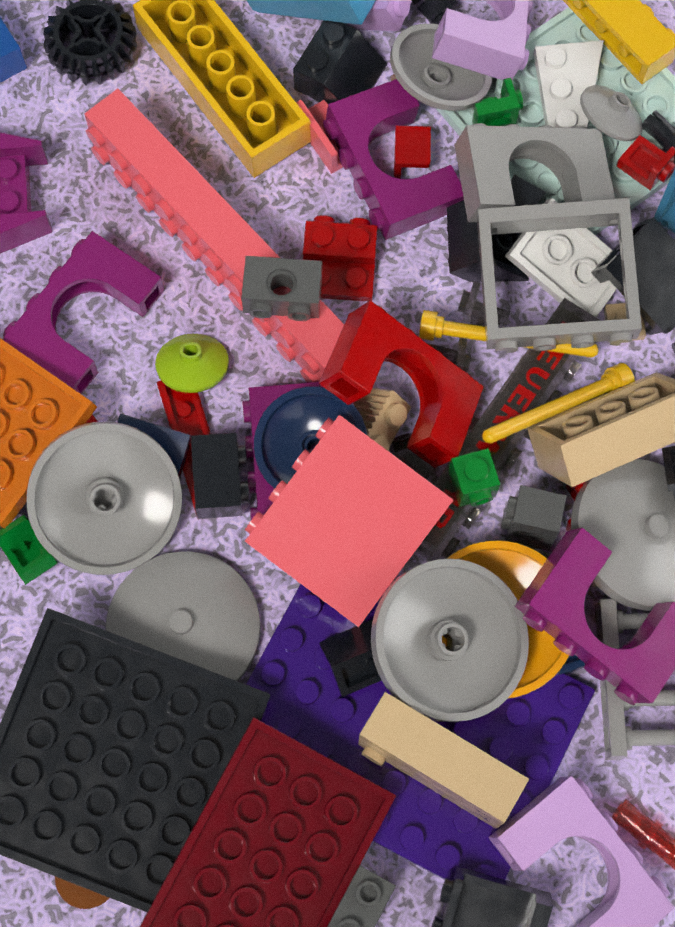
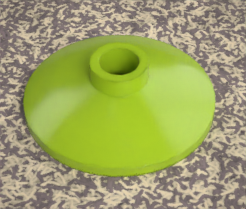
(192, 363)

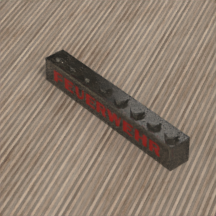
(528, 386)

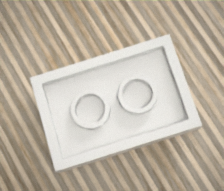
(563, 265)

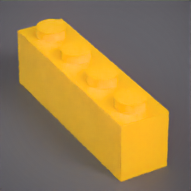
(629, 33)

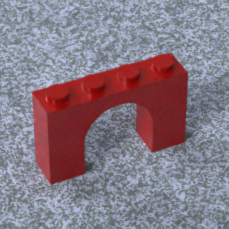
(444, 390)

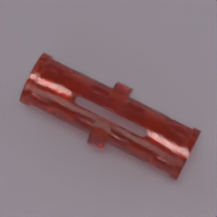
(646, 831)

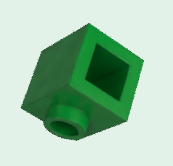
(474, 478)

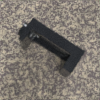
(655, 274)
(489, 901)

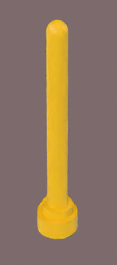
(435, 326)
(612, 379)

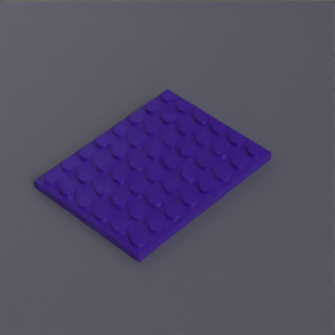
(421, 825)

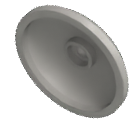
(432, 80)

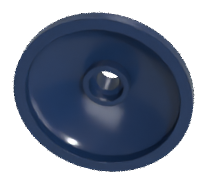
(291, 427)

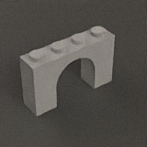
(572, 154)

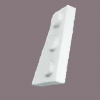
(562, 77)

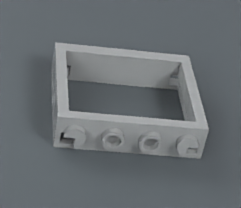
(557, 217)

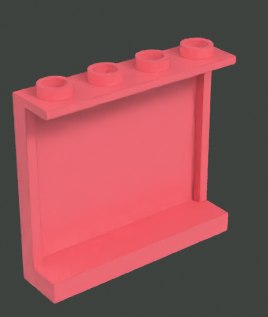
(347, 519)

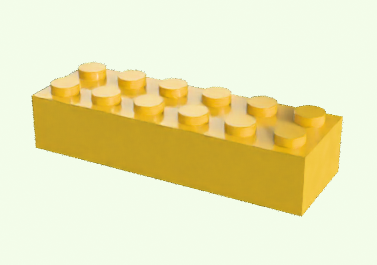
(225, 79)

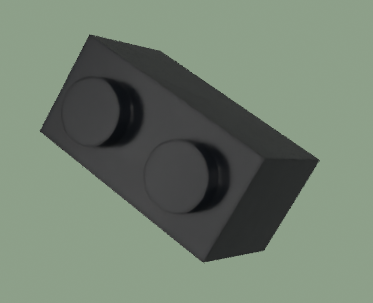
(217, 475)

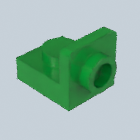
(502, 110)

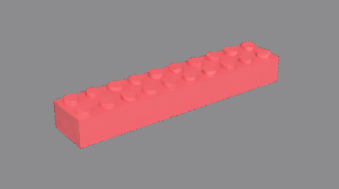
(202, 221)

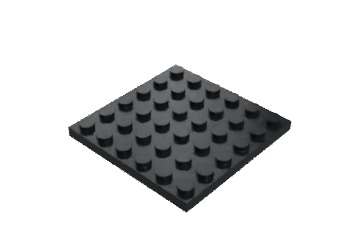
(112, 757)

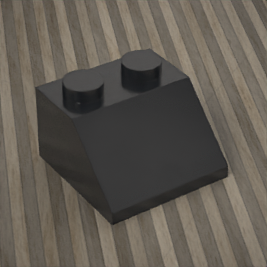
(337, 64)
(464, 249)

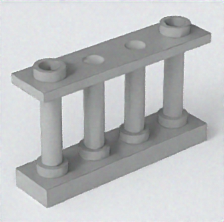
(617, 736)

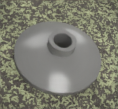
(611, 112)

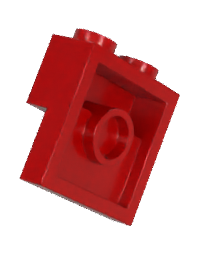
(345, 255)

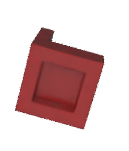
(411, 148)

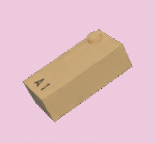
(607, 430)
(441, 761)

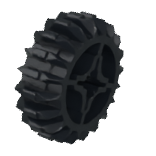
(89, 51)

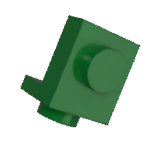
(25, 550)

